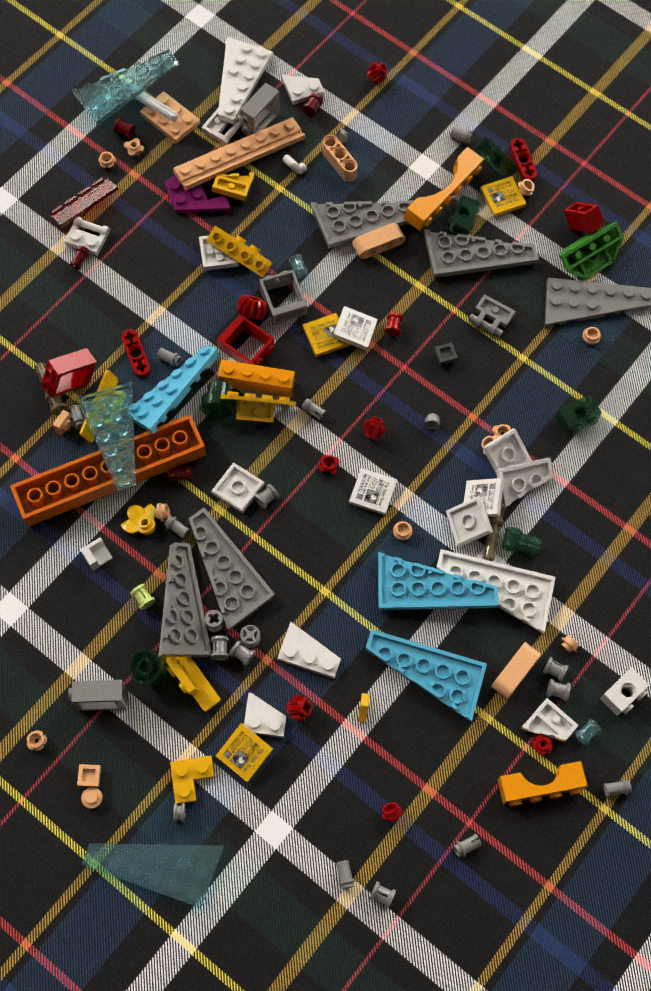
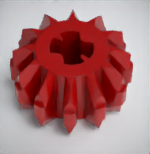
(252, 307)

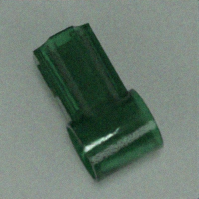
(516, 540)

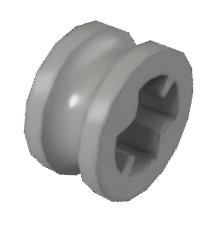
(179, 812)

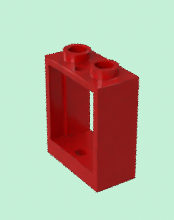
(234, 330)
(68, 372)

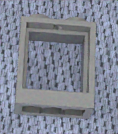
(260, 110)
(288, 311)
(98, 695)

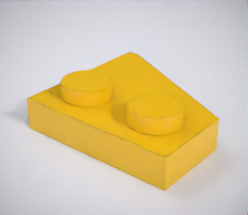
(233, 185)

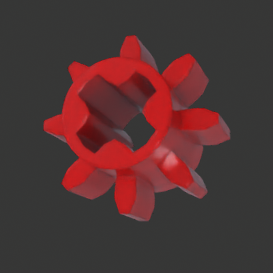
(377, 72)
(374, 428)
(299, 708)

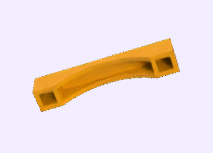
(423, 209)

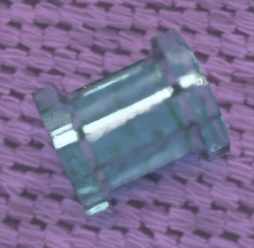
(298, 266)
(588, 732)

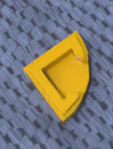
(363, 707)

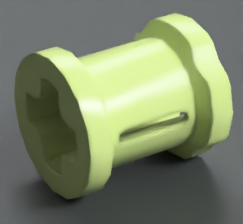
(142, 596)

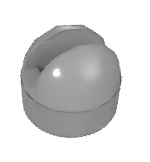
(342, 135)
(432, 421)

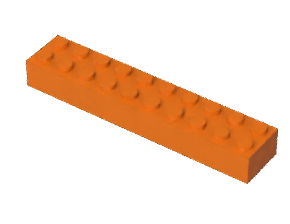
(89, 478)

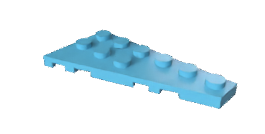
(172, 390)
(418, 586)
(442, 674)

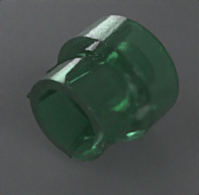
(211, 402)
(140, 670)

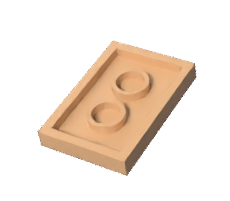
(173, 130)

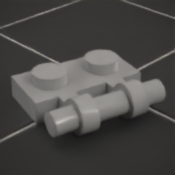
(494, 311)

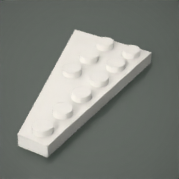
(240, 75)
(520, 591)

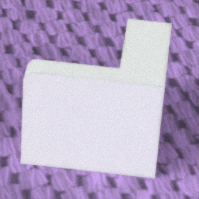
(96, 554)

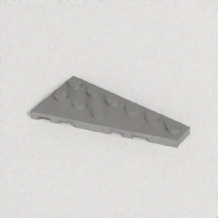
(351, 219)
(470, 254)
(586, 300)
(233, 579)
(183, 617)

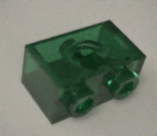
(495, 155)
(469, 209)
(585, 407)

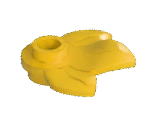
(138, 518)

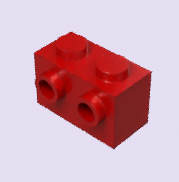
(584, 217)

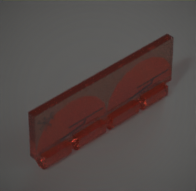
(87, 199)

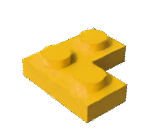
(185, 773)

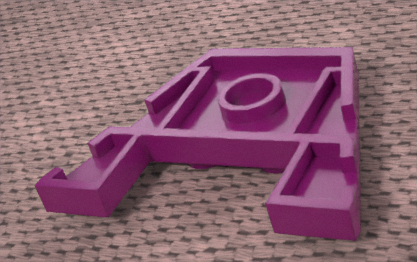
(193, 199)

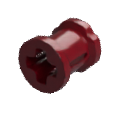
(312, 105)
(123, 128)

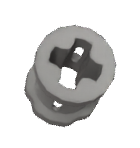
(266, 496)
(214, 627)
(219, 648)
(242, 653)
(555, 669)
(558, 690)
(385, 900)

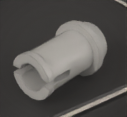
(461, 135)
(165, 355)
(313, 408)
(77, 417)
(177, 527)
(617, 788)
(467, 845)
(345, 875)

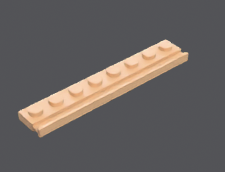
(238, 153)

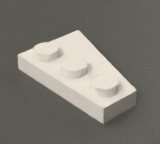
(523, 478)
(307, 653)

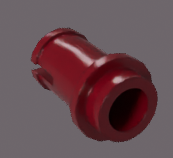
(79, 257)
(180, 474)

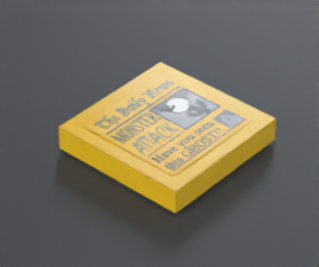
(502, 196)
(321, 333)
(244, 752)

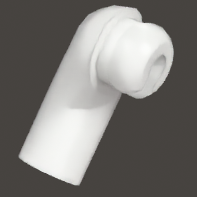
(291, 163)

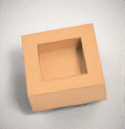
(62, 422)
(89, 775)

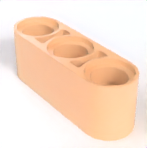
(333, 151)
(378, 240)
(516, 670)

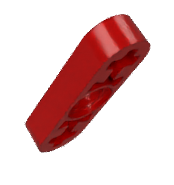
(524, 153)
(137, 346)

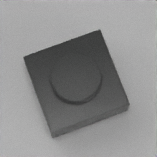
(445, 353)

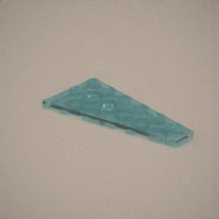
(120, 87)
(112, 426)
(171, 870)

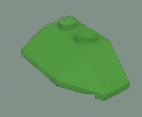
(593, 251)

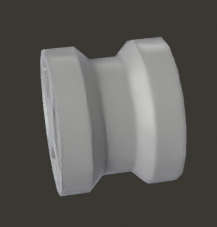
(248, 633)

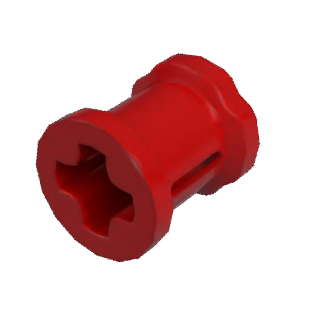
(394, 322)

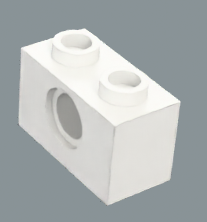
(634, 684)

